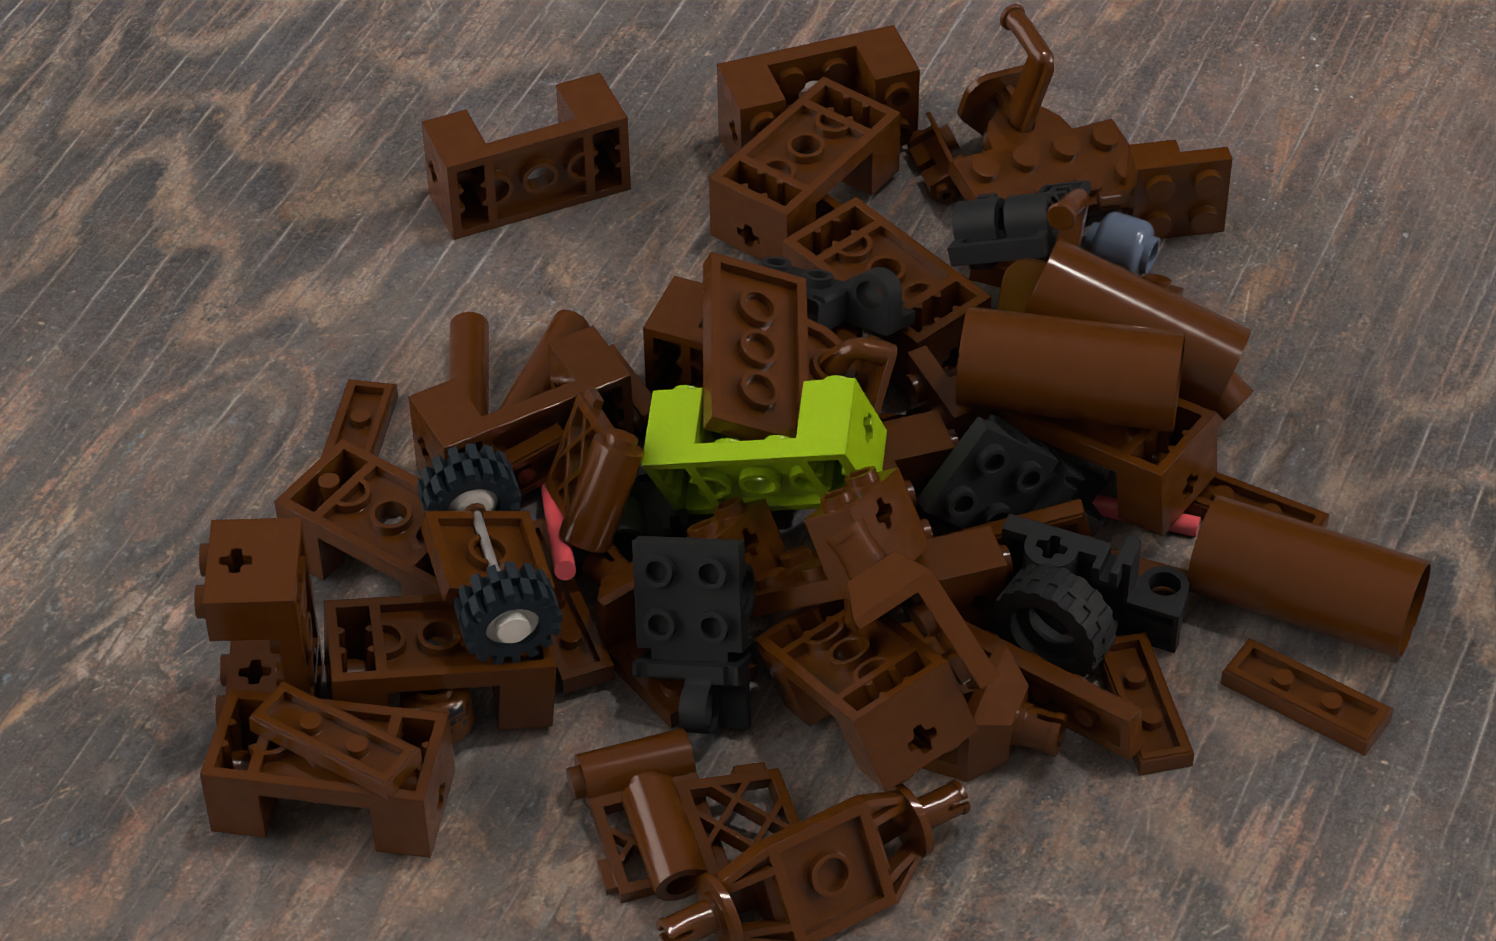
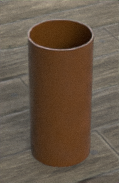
(1094, 289)
(1070, 368)
(1308, 576)

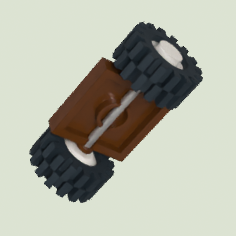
(487, 555)

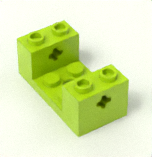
(703, 467)

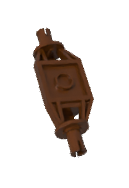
(820, 870)

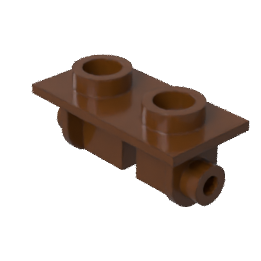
(933, 156)

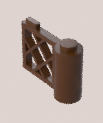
(592, 474)
(603, 776)
(674, 832)

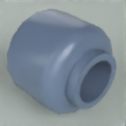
(1124, 242)

